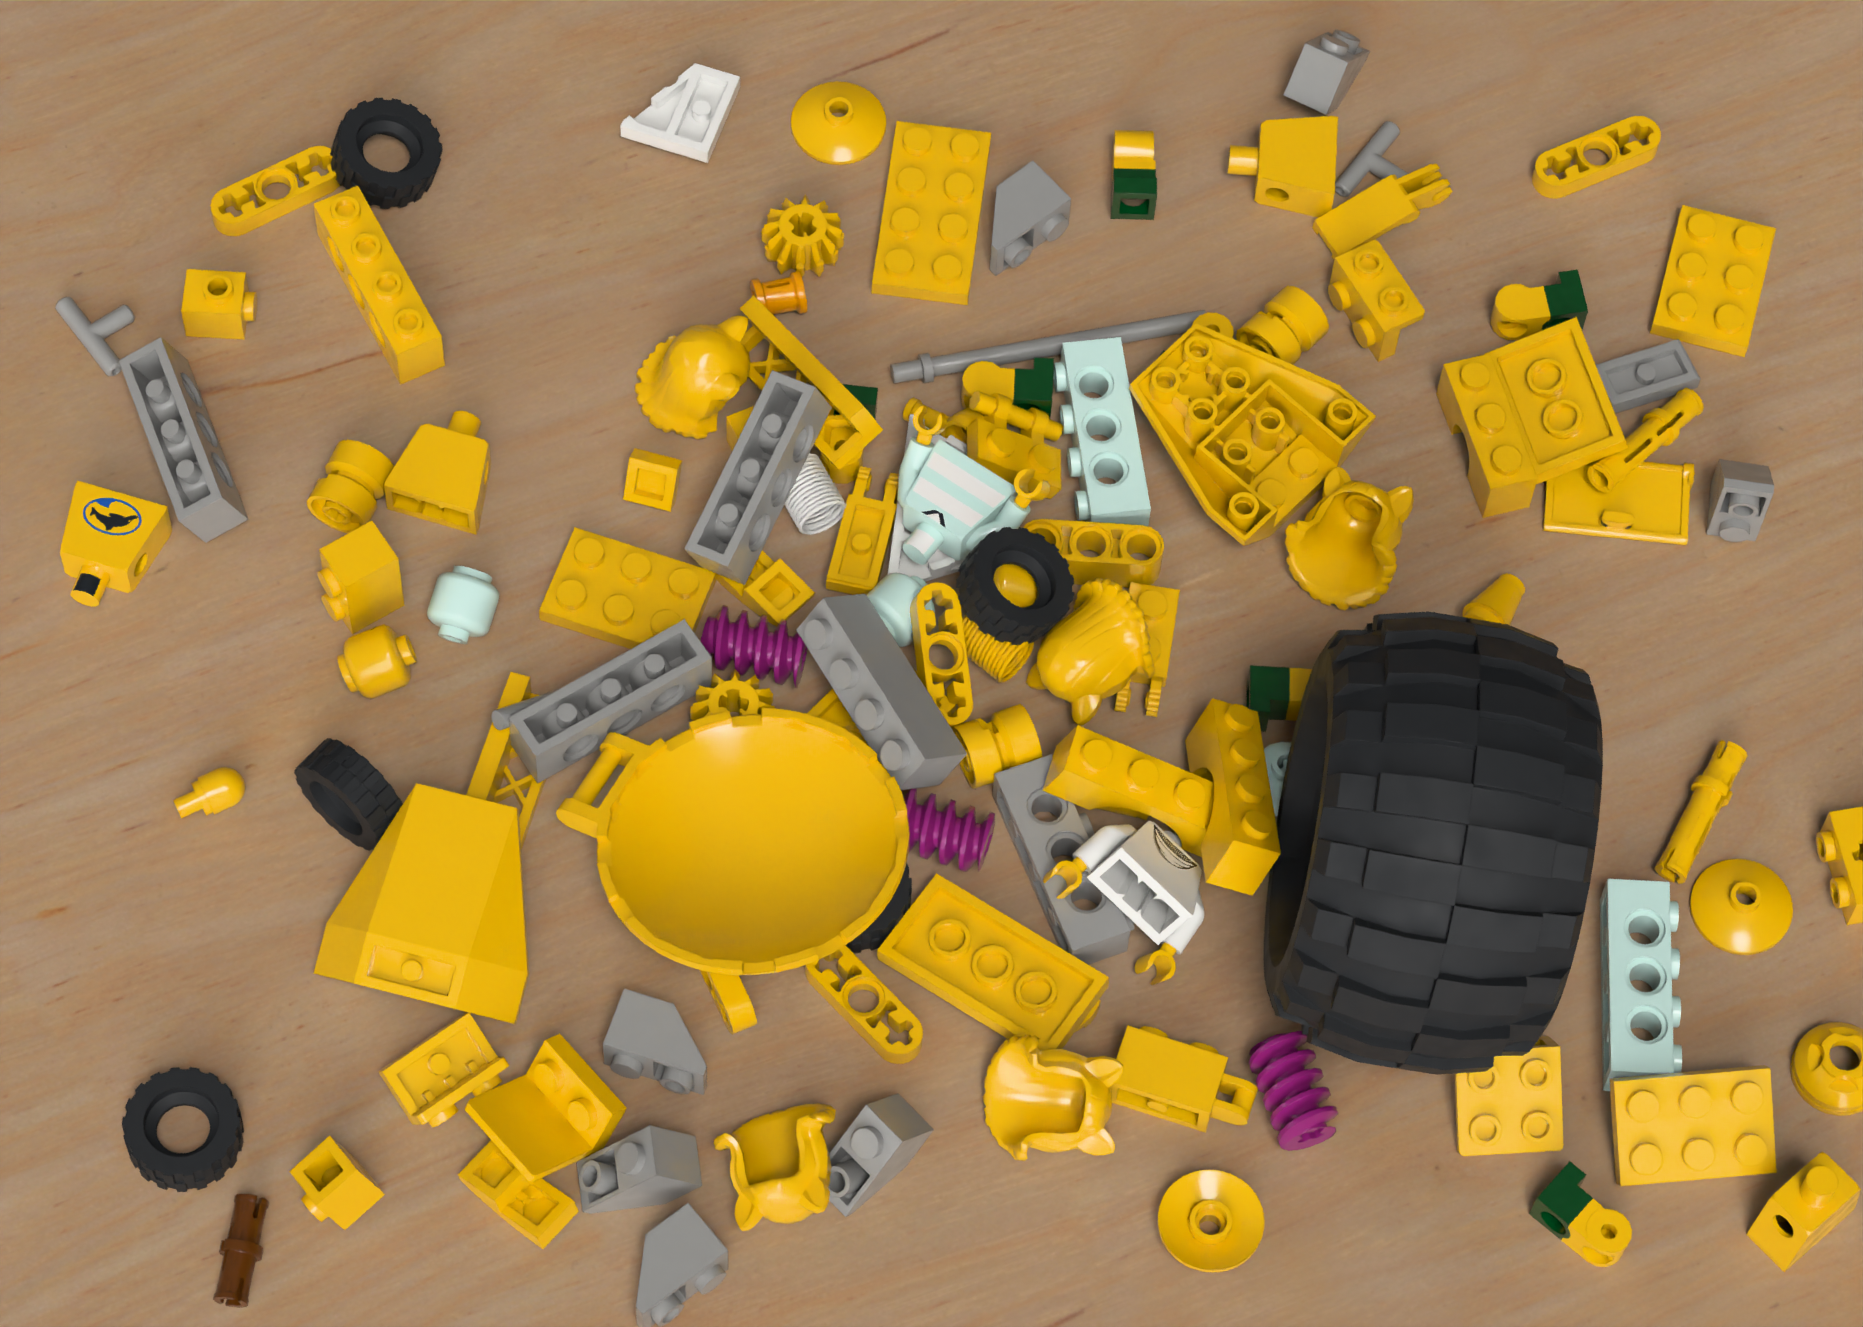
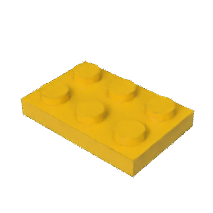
(1713, 281)
(1558, 400)
(623, 591)
(1693, 1125)

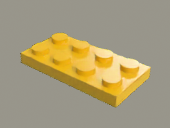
(931, 213)
(992, 966)

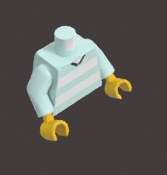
(953, 499)

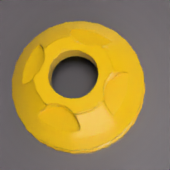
(1818, 1079)

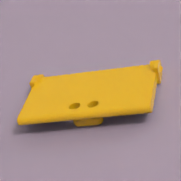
(1648, 499)

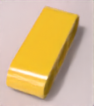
(1112, 542)

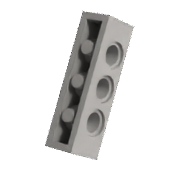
(183, 440)
(758, 477)
(610, 699)
(1083, 933)

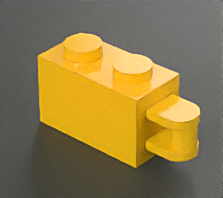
(1178, 1081)

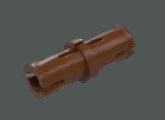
(241, 1250)

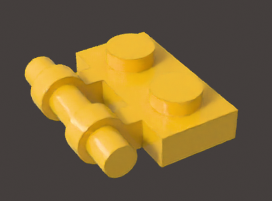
(1010, 452)

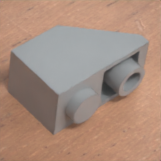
(1326, 70)
(1025, 215)
(1738, 500)
(653, 1043)
(874, 1151)
(639, 1171)
(676, 1264)

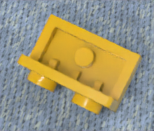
(1373, 297)
(443, 1071)

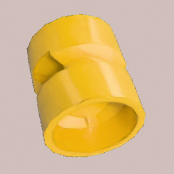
(1287, 326)
(352, 486)
(997, 745)

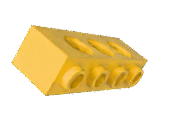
(379, 285)

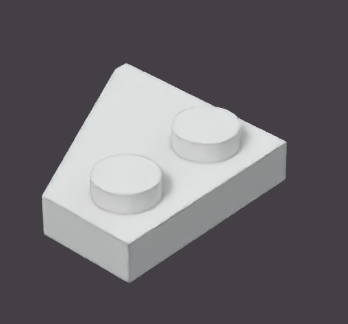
(687, 114)

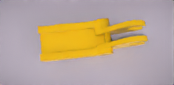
(1381, 209)

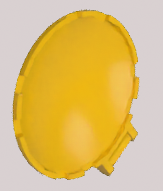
(745, 839)

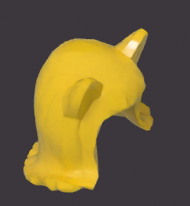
(694, 377)
(1348, 541)
(1094, 649)
(1049, 1099)
(780, 1165)

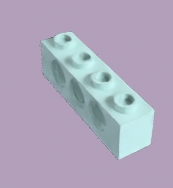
(1101, 369)
(1643, 909)

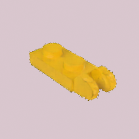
(863, 537)
(1160, 615)

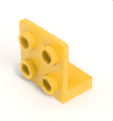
(1512, 1104)
(549, 1113)

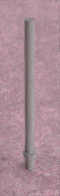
(928, 367)

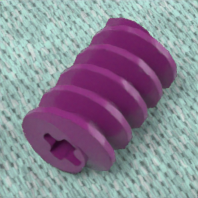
(754, 646)
(948, 832)
(1290, 1091)

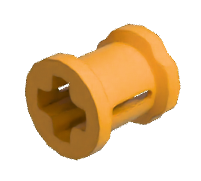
(781, 294)

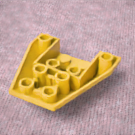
(1247, 428)
(438, 908)

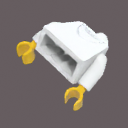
(1148, 881)

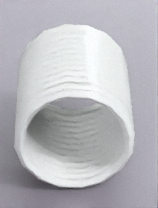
(814, 498)

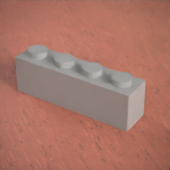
(881, 691)

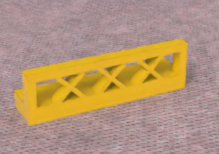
(808, 370)
(496, 756)

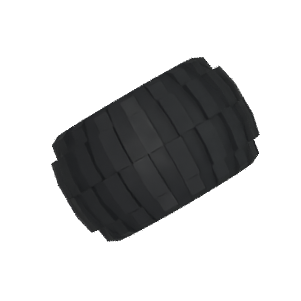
(1433, 843)

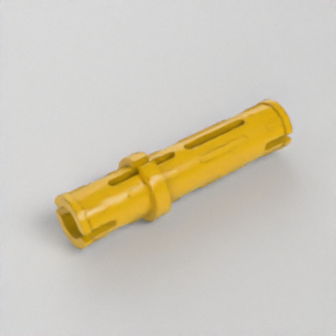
(1659, 429)
(1709, 795)

